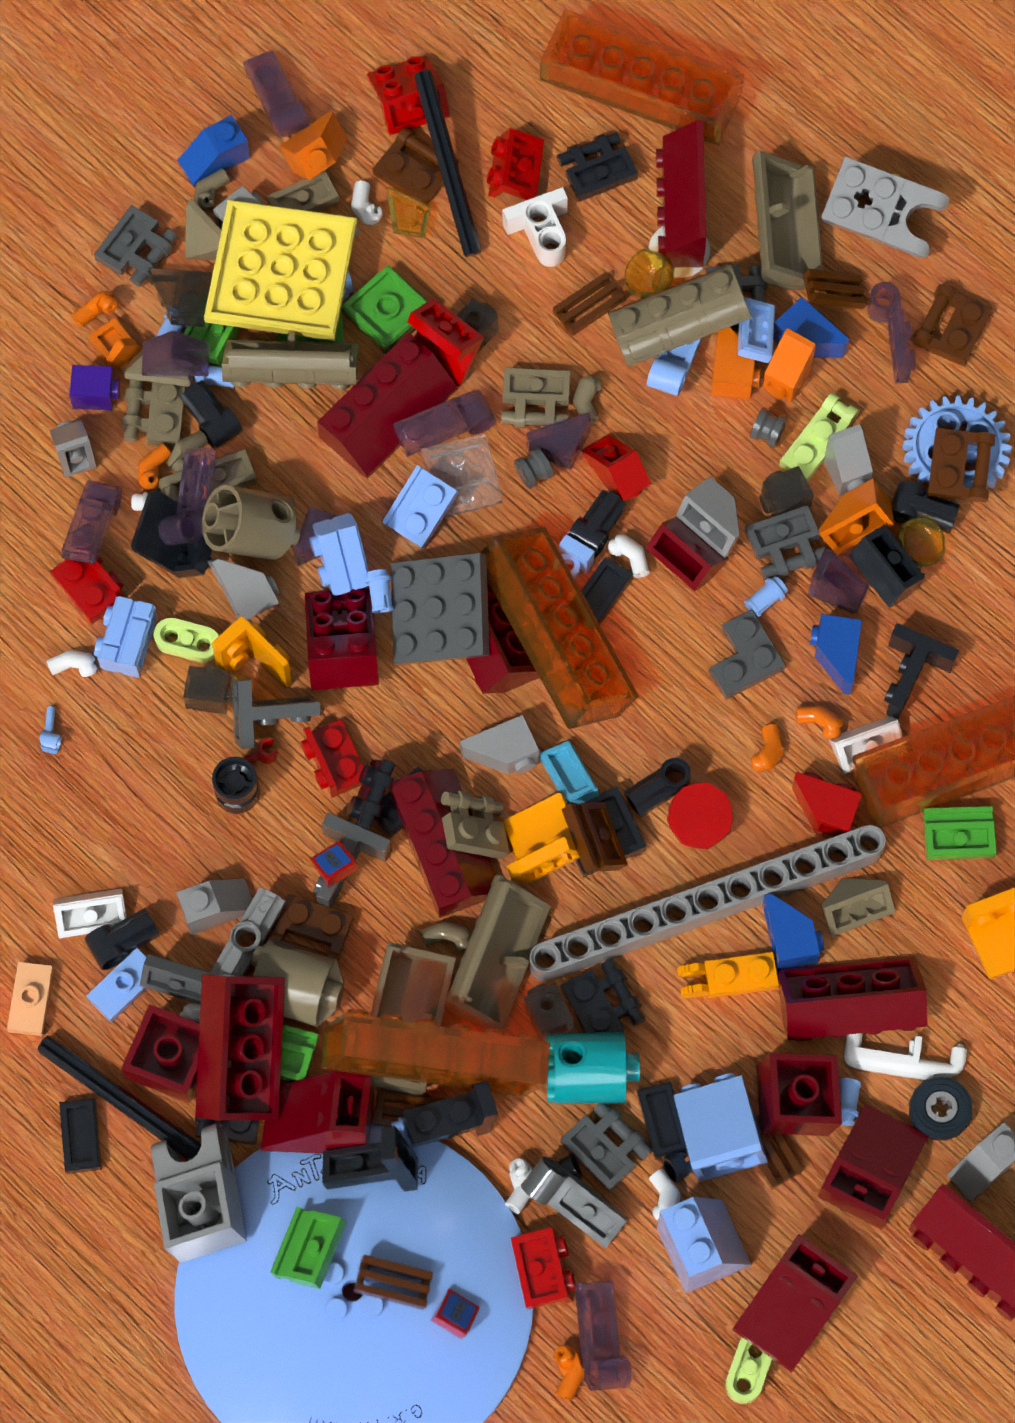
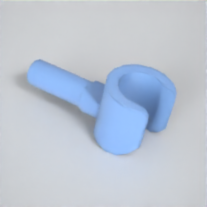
(50, 741)

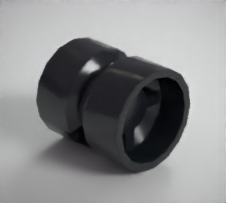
(235, 785)

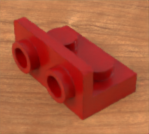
(515, 164)
(88, 586)
(334, 756)
(543, 1268)

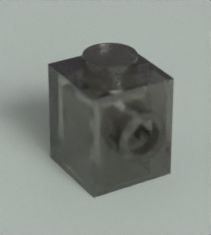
(481, 318)
(785, 492)
(208, 689)
(547, 1011)

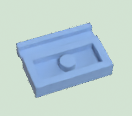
(420, 507)

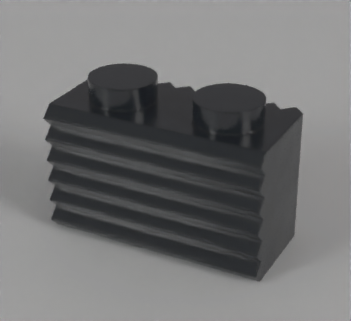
(887, 566)

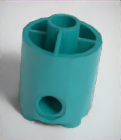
(590, 1068)

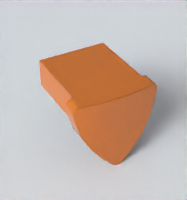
(114, 344)

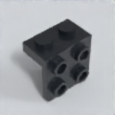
(179, 560)

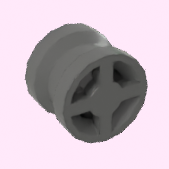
(768, 427)
(533, 468)

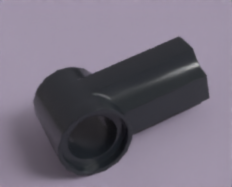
(213, 419)
(912, 502)
(598, 521)
(656, 789)
(113, 943)

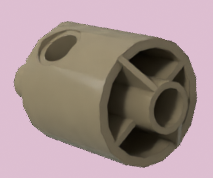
(249, 522)
(311, 980)

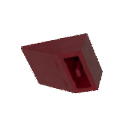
(341, 640)
(322, 1114)
(873, 1166)
(795, 1303)

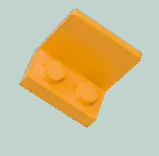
(243, 638)
(540, 840)
(993, 932)

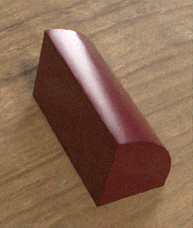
(685, 553)

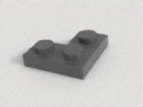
(754, 657)

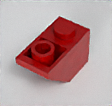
(826, 805)

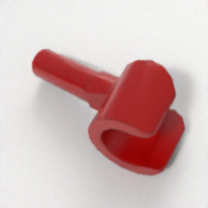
(260, 755)

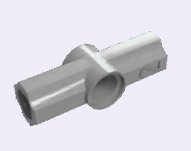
(258, 920)

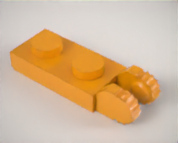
(731, 976)

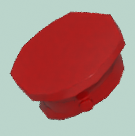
(700, 816)

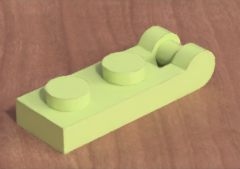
(810, 446)

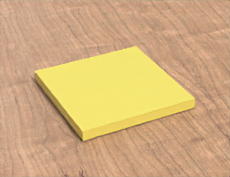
(281, 270)

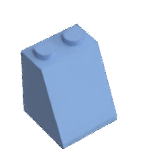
(719, 1127)
(701, 1241)

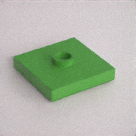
(384, 308)

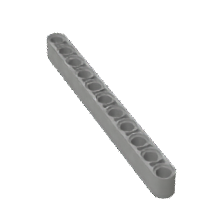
(697, 916)

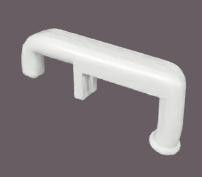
(900, 1064)

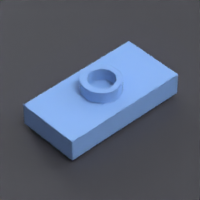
(757, 333)
(119, 987)

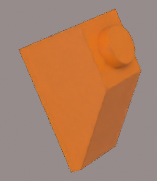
(315, 146)
(789, 366)
(732, 373)
(856, 516)

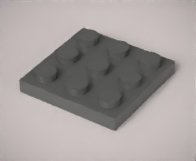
(440, 609)

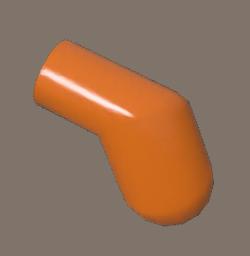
(101, 302)
(149, 467)
(823, 716)
(771, 751)
(571, 1369)

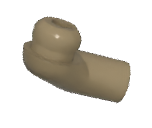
(206, 189)
(584, 393)
(191, 442)
(447, 930)

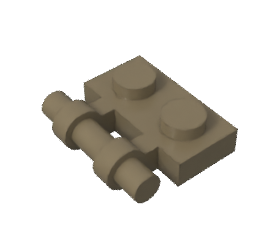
(535, 388)
(165, 413)
(474, 834)

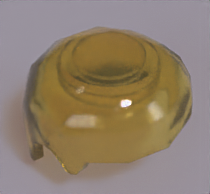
(648, 273)
(922, 541)

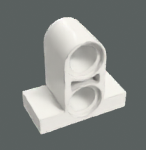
(540, 233)

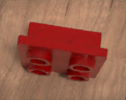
(399, 93)
(447, 337)

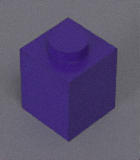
(93, 387)

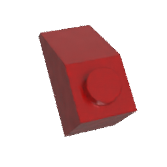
(617, 466)

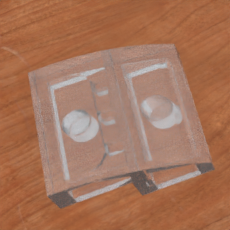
(467, 468)

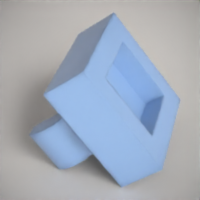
(576, 555)

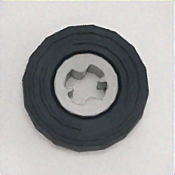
(955, 1119)

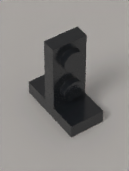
(918, 651)
(452, 1116)
(372, 1163)

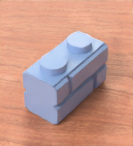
(341, 554)
(126, 636)

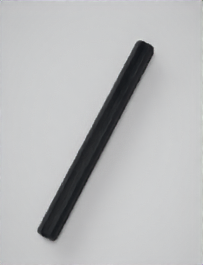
(447, 163)
(119, 1097)

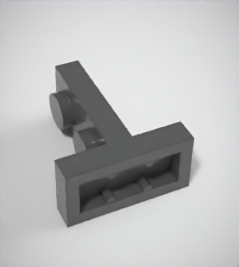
(265, 711)
(354, 840)

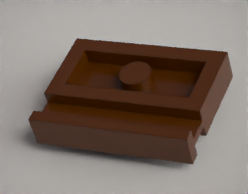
(594, 836)

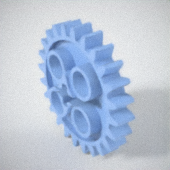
(922, 432)

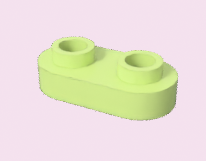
(189, 638)
(749, 1369)

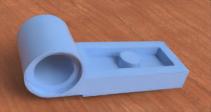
(672, 368)

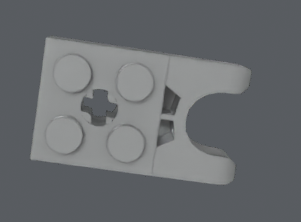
(891, 207)
(198, 1197)

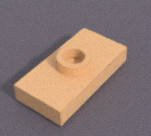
(30, 999)

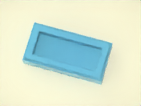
(568, 773)

